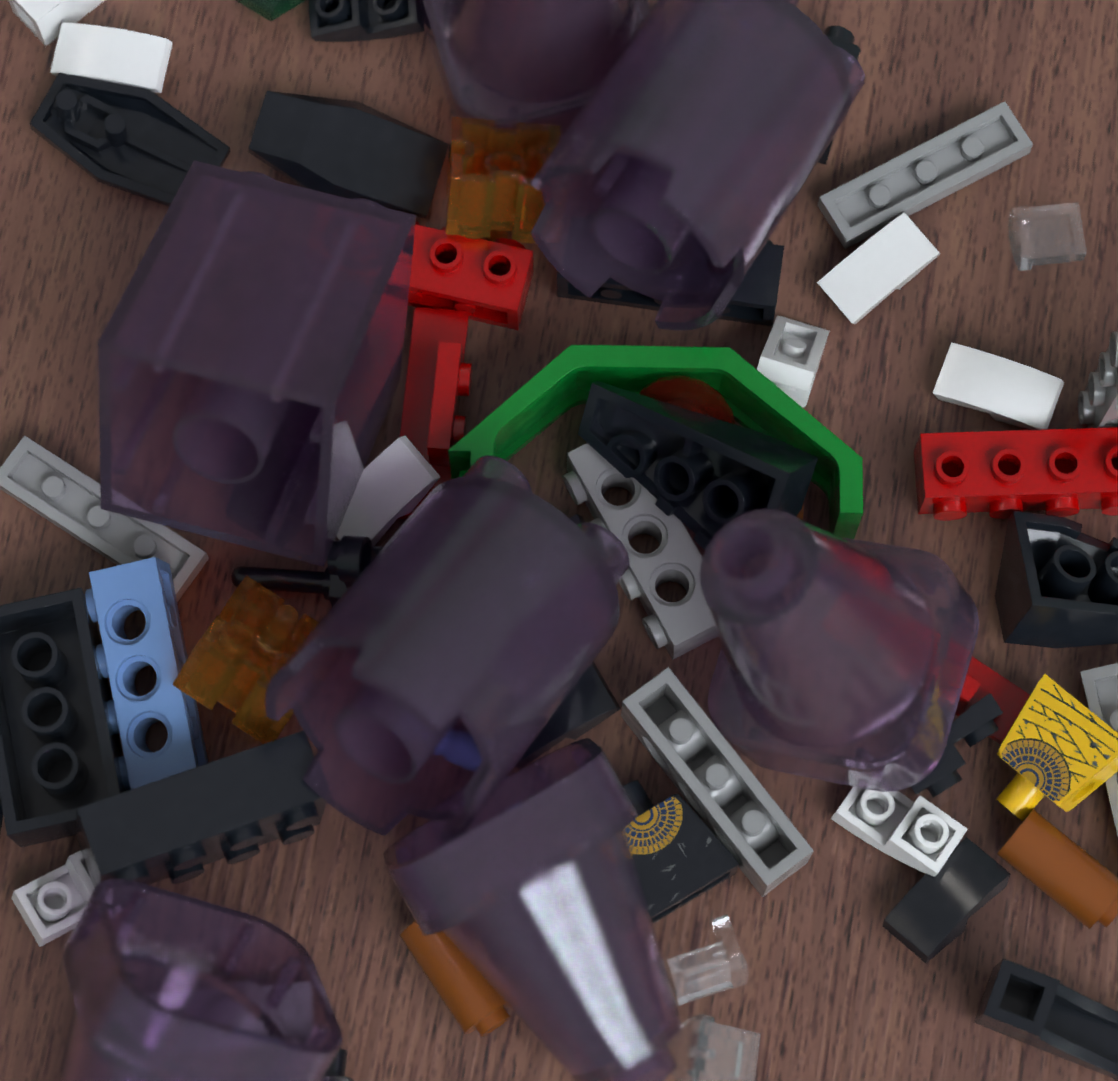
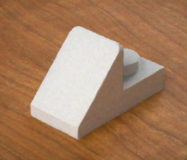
(793, 357)

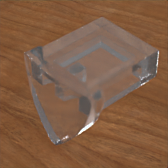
(1046, 235)
(709, 967)
(714, 1051)

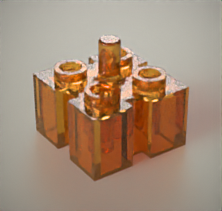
(492, 177)
(243, 654)

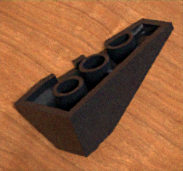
(694, 462)
(1056, 584)

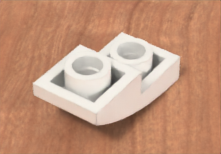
(112, 55)
(878, 268)
(998, 387)
(388, 490)
(903, 829)
(55, 900)

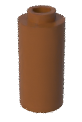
(1063, 871)
(457, 981)

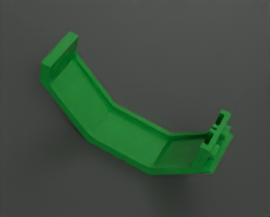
(750, 395)

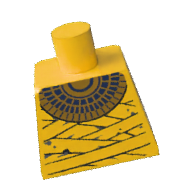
(1056, 751)

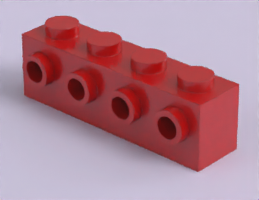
(471, 276)
(1017, 472)

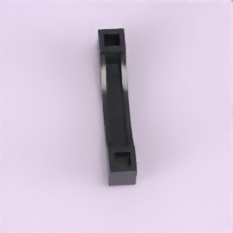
(1050, 1017)

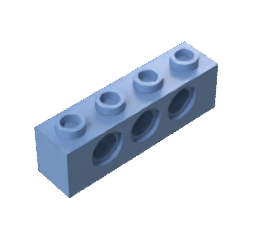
(113, 597)

